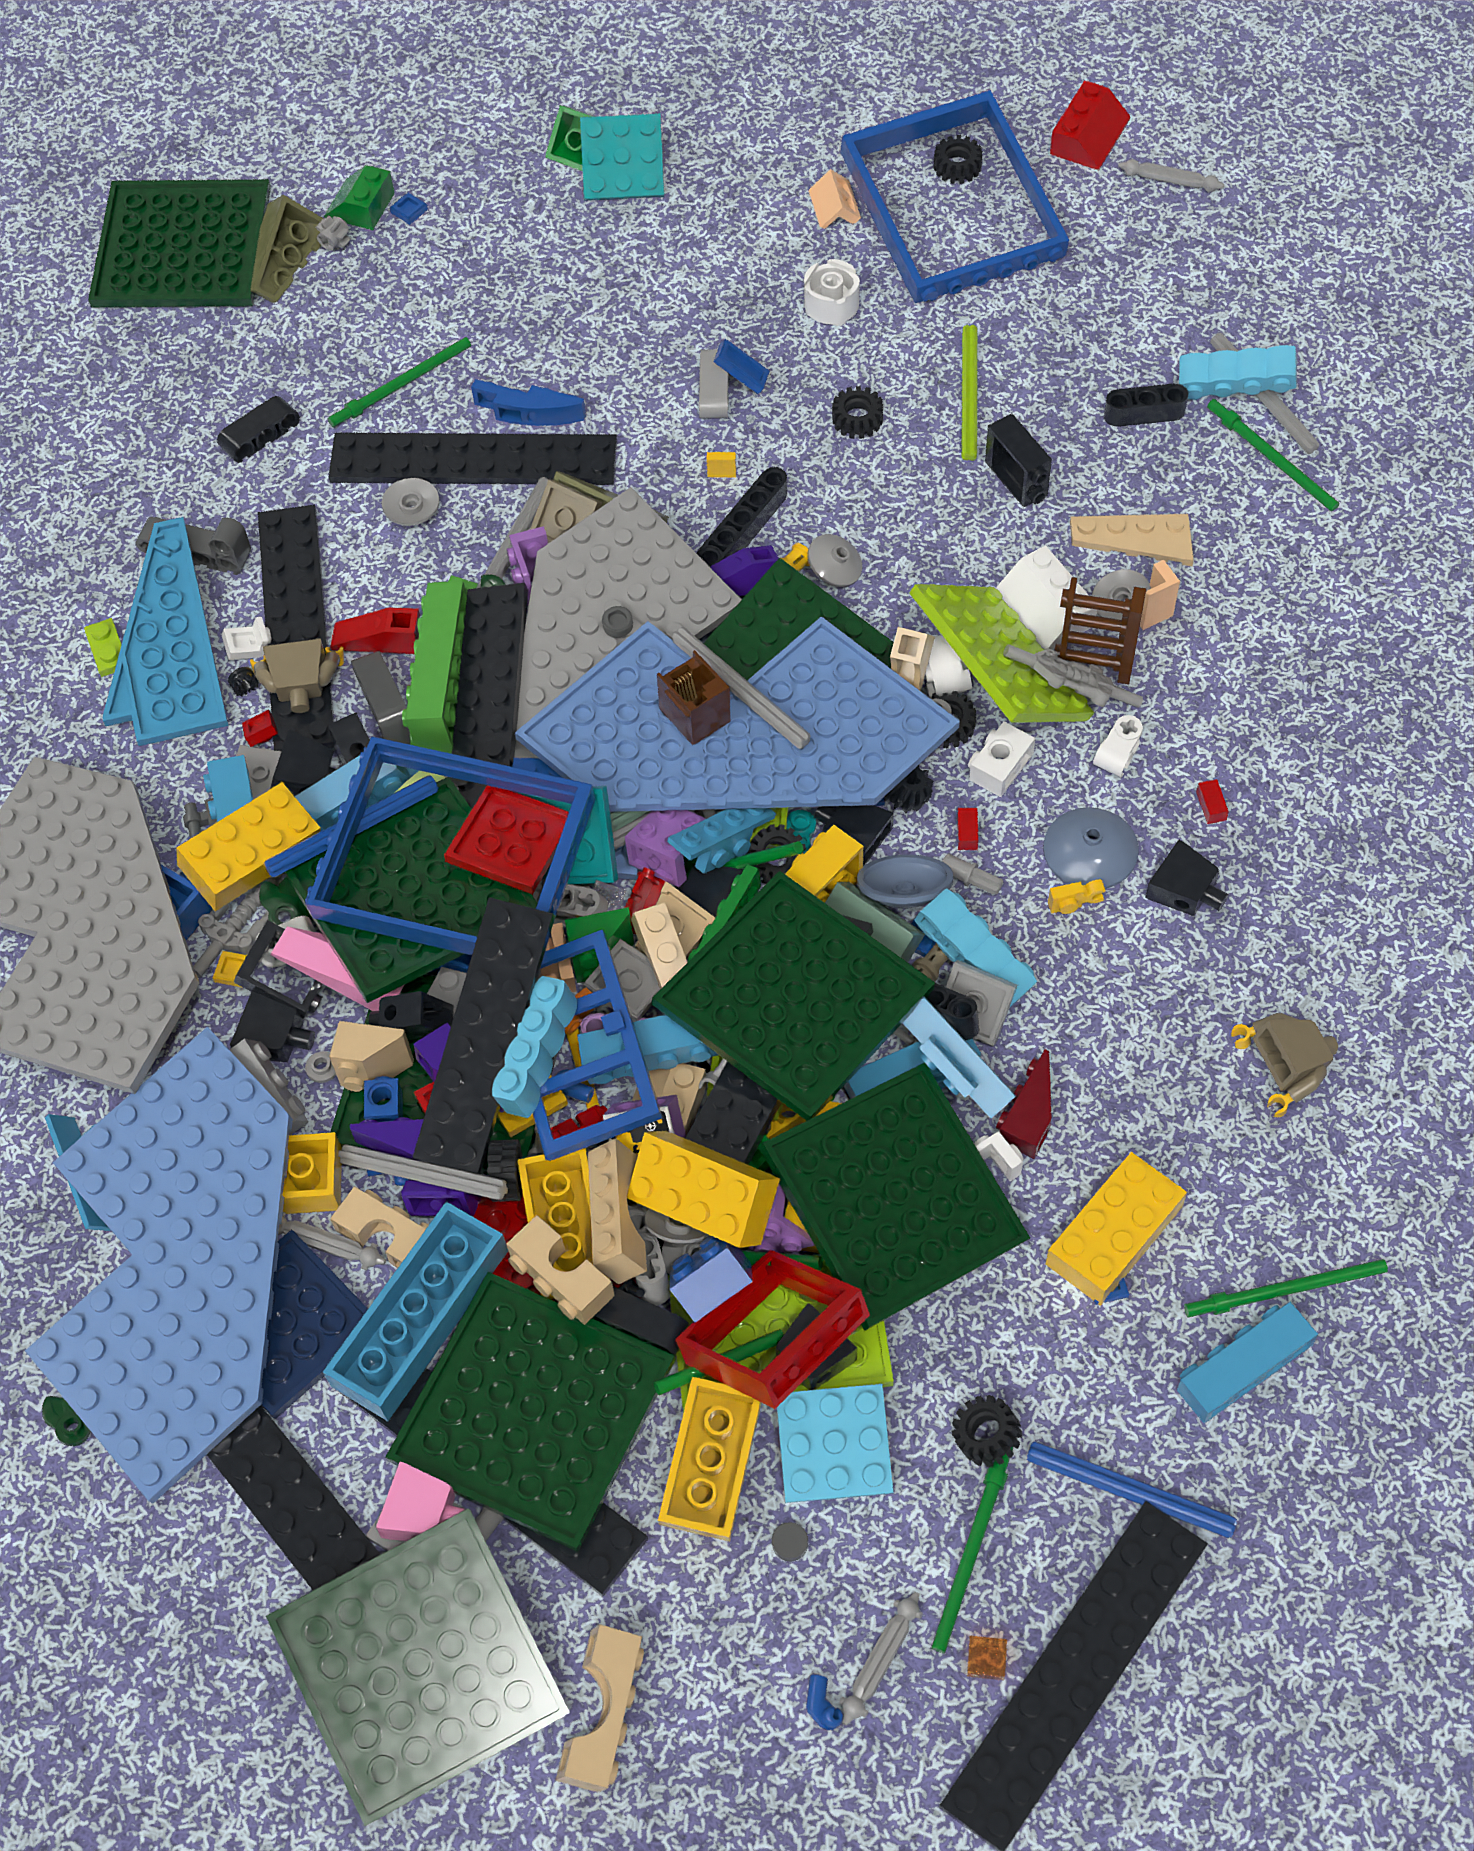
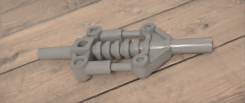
(1083, 679)
(227, 935)

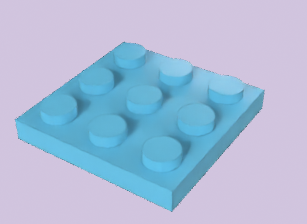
(834, 1444)

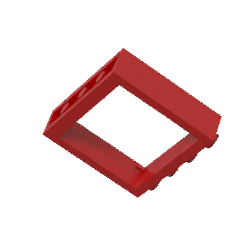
(802, 1356)

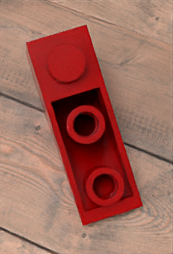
(382, 630)

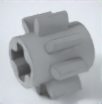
(333, 233)

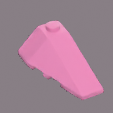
(315, 957)

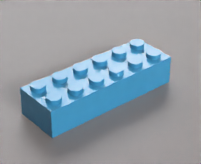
(415, 1311)

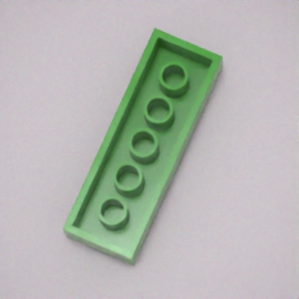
(436, 667)

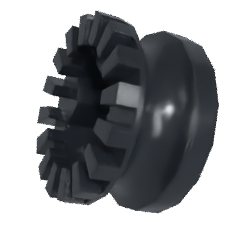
(248, 684)

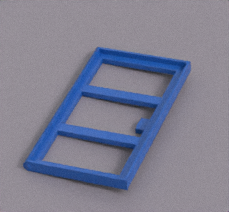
(613, 1023)

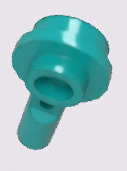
(803, 824)

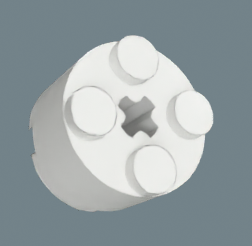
(831, 292)
(946, 670)

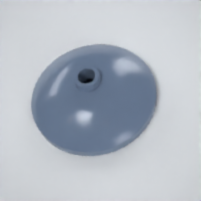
(1079, 858)
(904, 880)

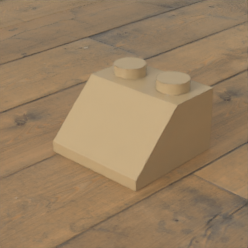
(367, 1053)
(684, 1083)

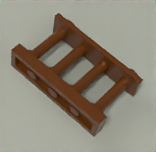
(1127, 627)

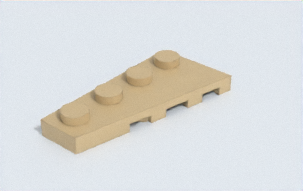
(1153, 536)
(686, 916)

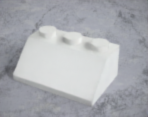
(1035, 593)

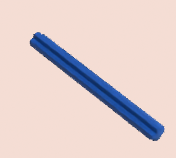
(372, 815)
(1131, 1489)

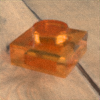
(987, 1658)

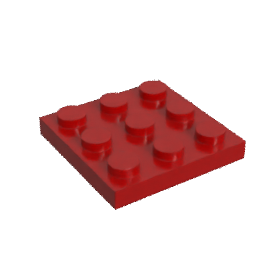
(508, 838)

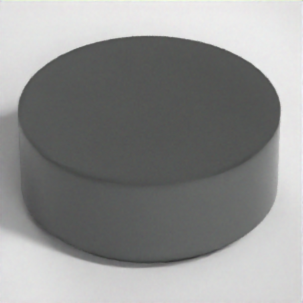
(617, 621)
(790, 1541)

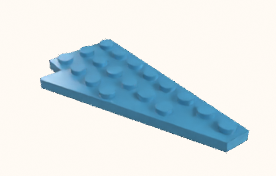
(166, 659)

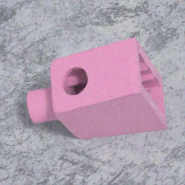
(415, 1504)

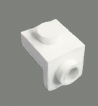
(246, 641)
(1005, 1156)

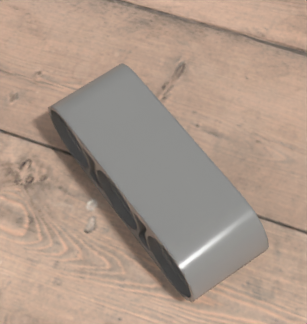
(712, 387)

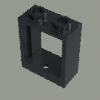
(1018, 460)
(243, 978)

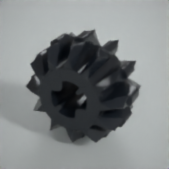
(911, 791)

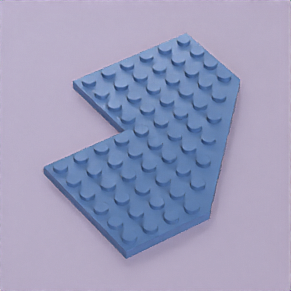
(860, 715)
(178, 1333)

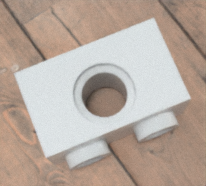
(995, 773)

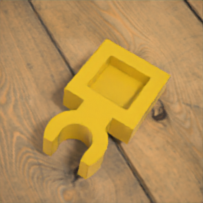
(1072, 896)

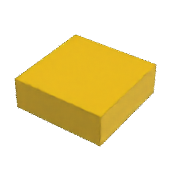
(721, 464)
(227, 968)

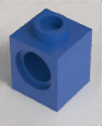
(379, 1089)

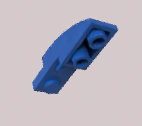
(534, 408)

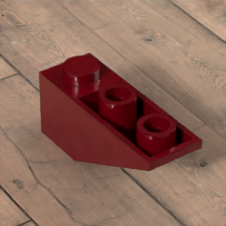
(1030, 1116)

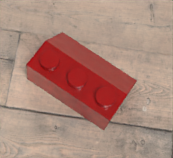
(1089, 126)

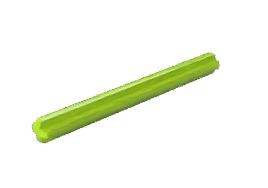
(969, 392)

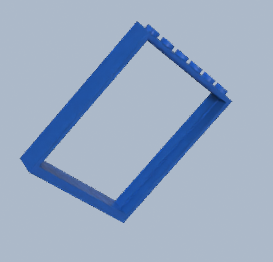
(928, 123)
(454, 766)

